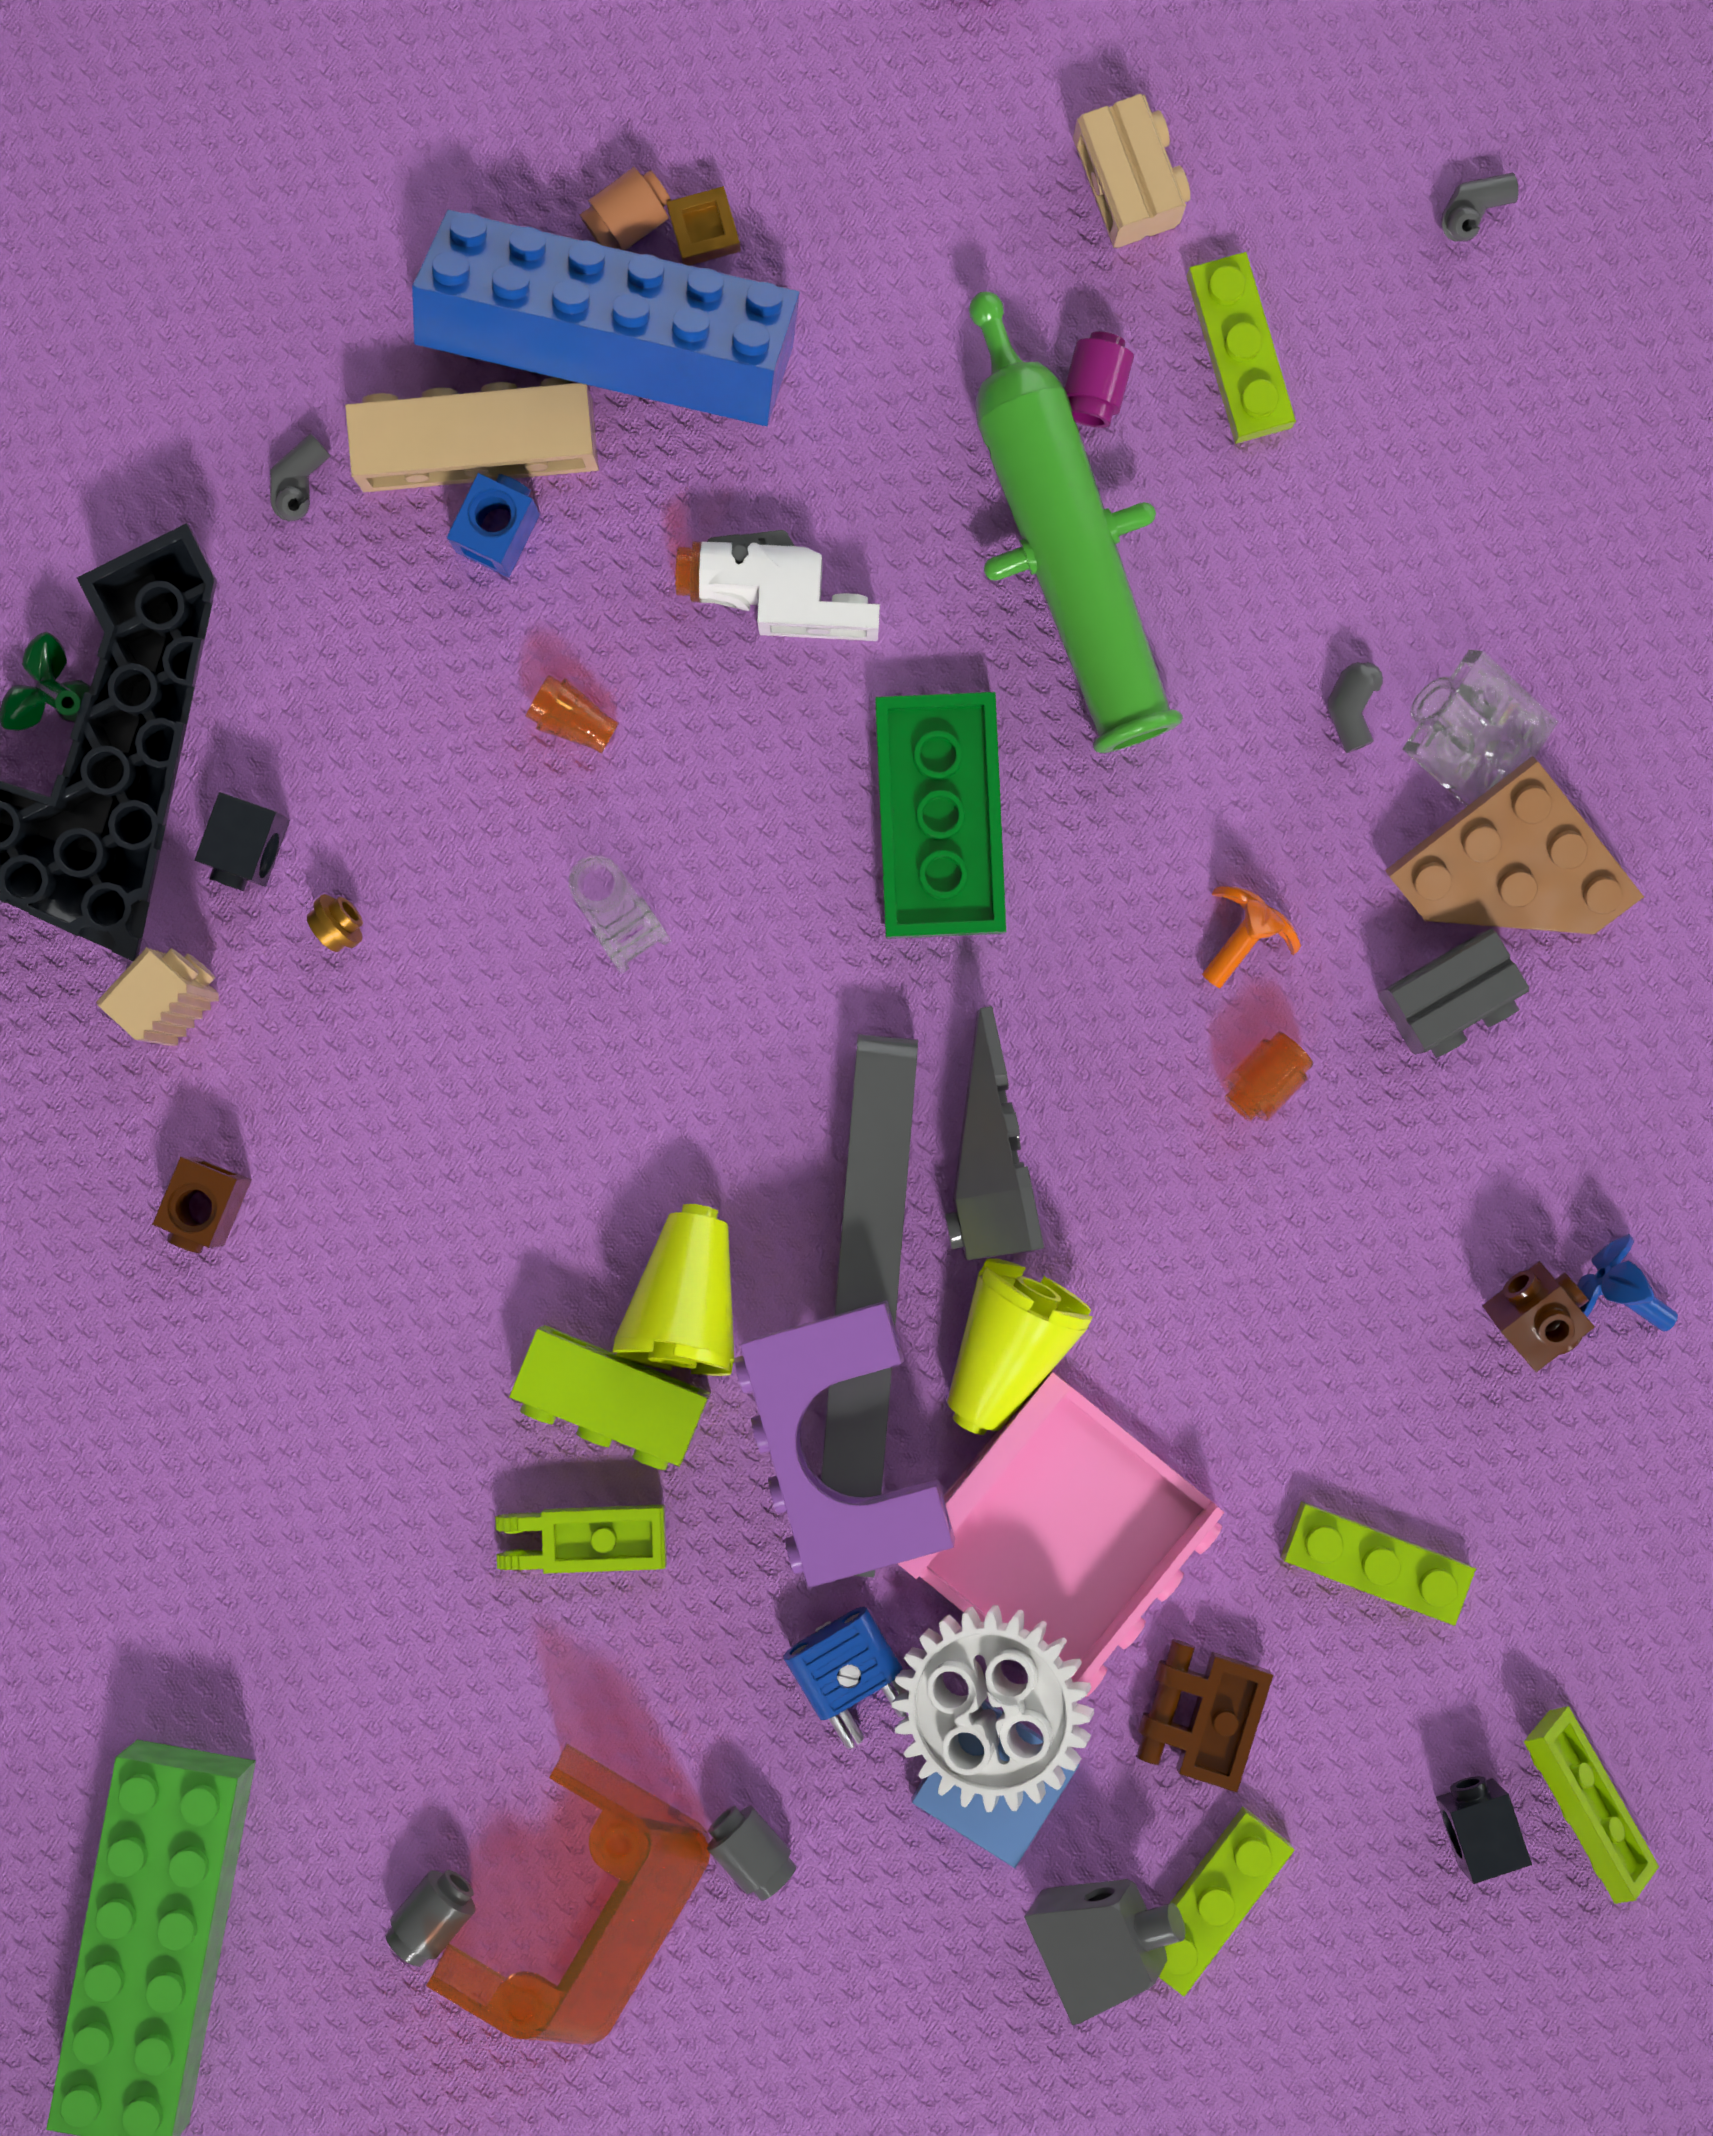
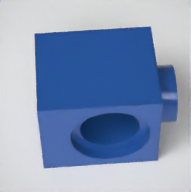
(494, 549)

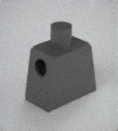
(1101, 1943)

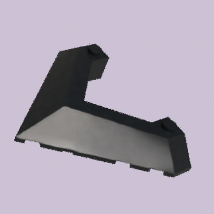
(97, 841)

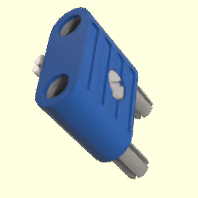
(842, 1667)

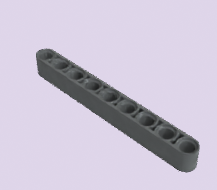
(870, 1253)

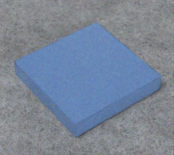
(1001, 1831)

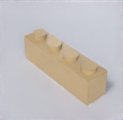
(456, 435)

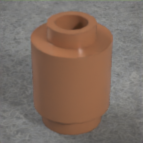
(626, 209)

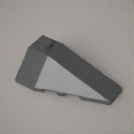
(992, 1188)

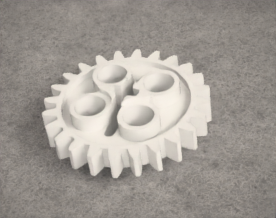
(1045, 1700)

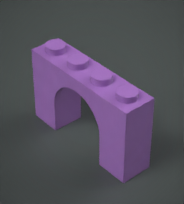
(834, 1531)

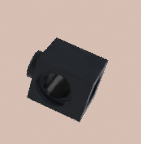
(241, 842)
(1483, 1829)

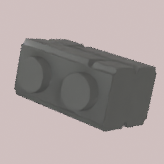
(1454, 993)

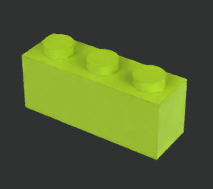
(608, 1398)

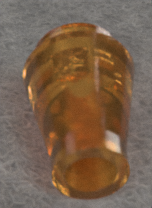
(569, 714)

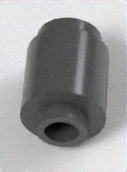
(750, 1852)
(430, 1917)

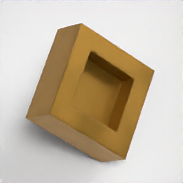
(703, 226)

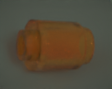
(1267, 1077)

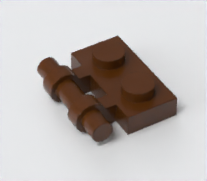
(1222, 1721)

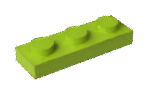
(1240, 347)
(1378, 1563)
(1591, 1805)
(1222, 1894)

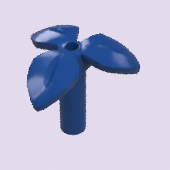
(1624, 1285)

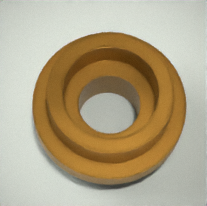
(335, 922)

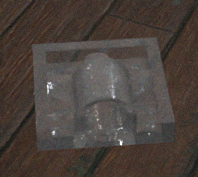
(1476, 727)

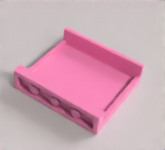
(1069, 1528)

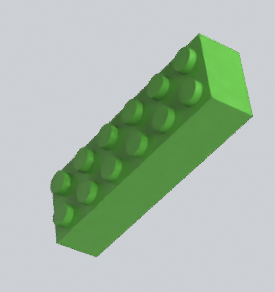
(151, 1942)

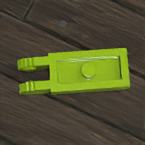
(588, 1539)

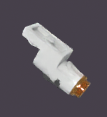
(779, 579)

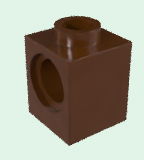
(226, 1194)

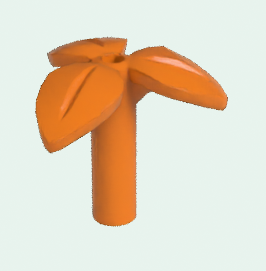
(1259, 923)

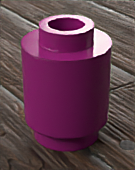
(1098, 378)

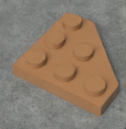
(1517, 863)

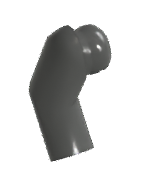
(1470, 202)
(291, 479)
(1348, 702)

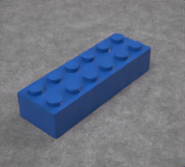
(604, 317)

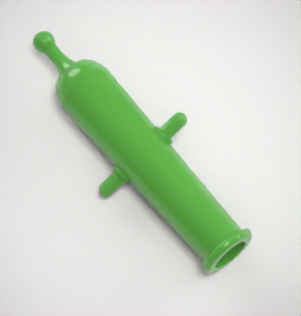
(1068, 539)

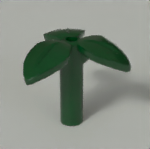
(24, 704)

